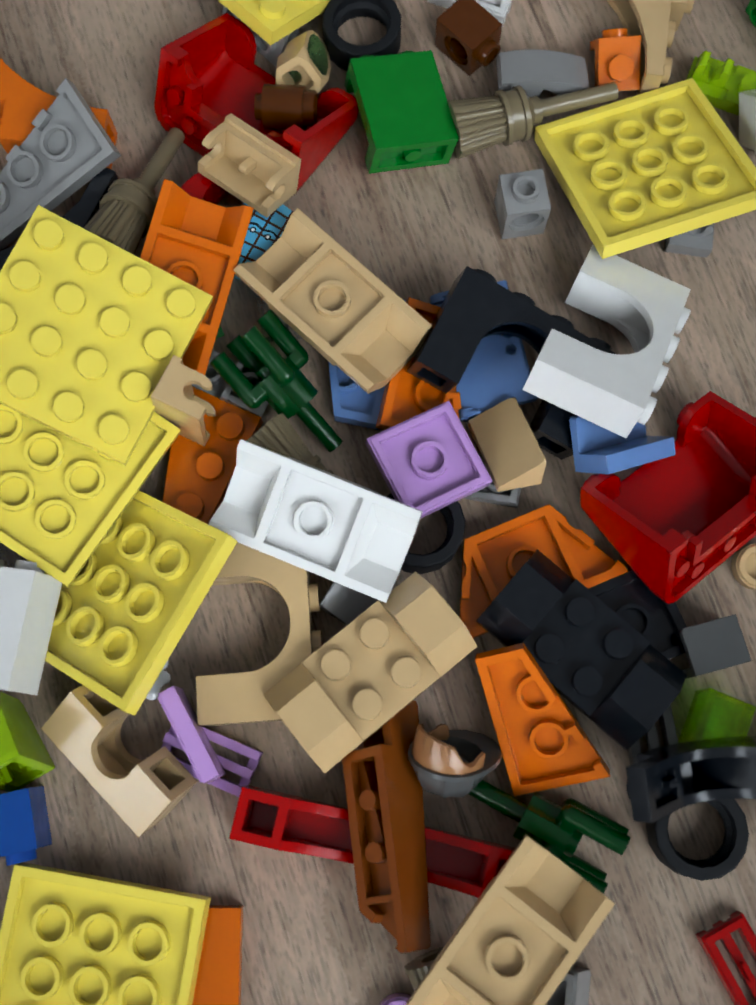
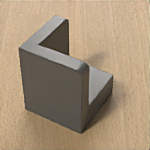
(714, 646)

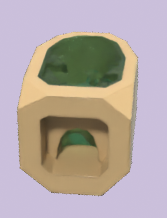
(304, 62)

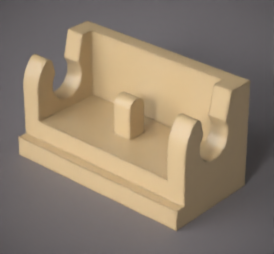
(250, 165)
(178, 404)

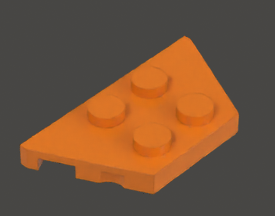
(500, 552)

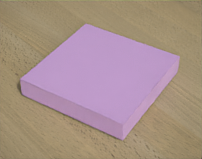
(429, 460)

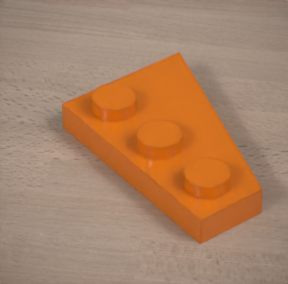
(408, 395)
(533, 724)

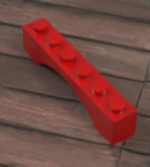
(323, 831)

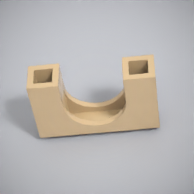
(239, 696)

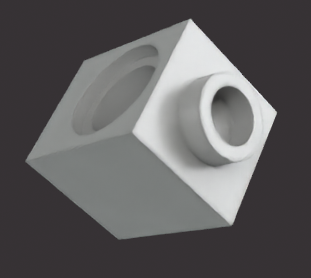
(522, 204)

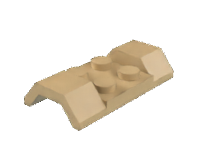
(336, 304)
(370, 671)
(517, 935)

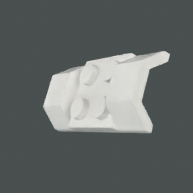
(316, 520)

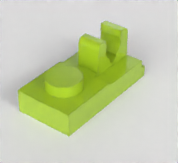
(721, 81)

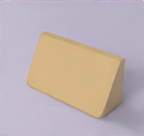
(508, 446)

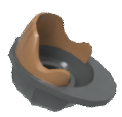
(452, 760)

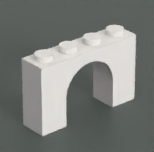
(604, 385)
(26, 624)

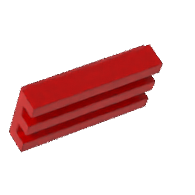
(721, 931)

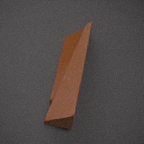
(389, 832)

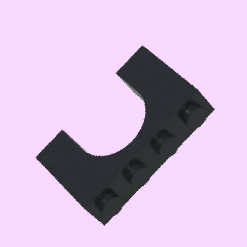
(483, 308)

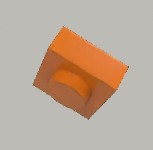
(617, 59)

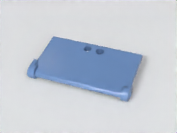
(494, 372)

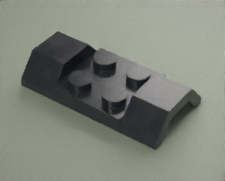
(585, 650)

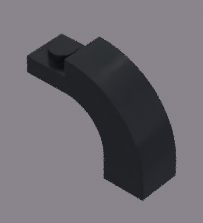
(691, 774)

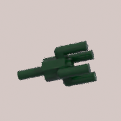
(279, 377)
(558, 827)

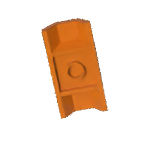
(201, 247)

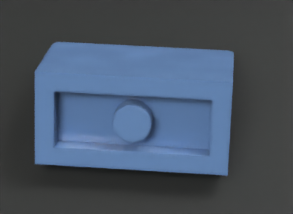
(605, 452)

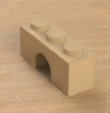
(136, 789)

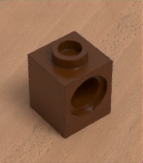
(468, 35)

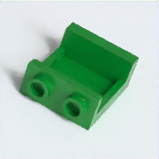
(402, 110)

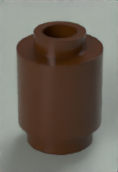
(286, 105)

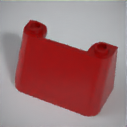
(215, 75)
(686, 510)

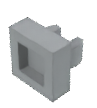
(693, 243)

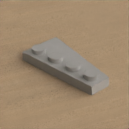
(53, 161)

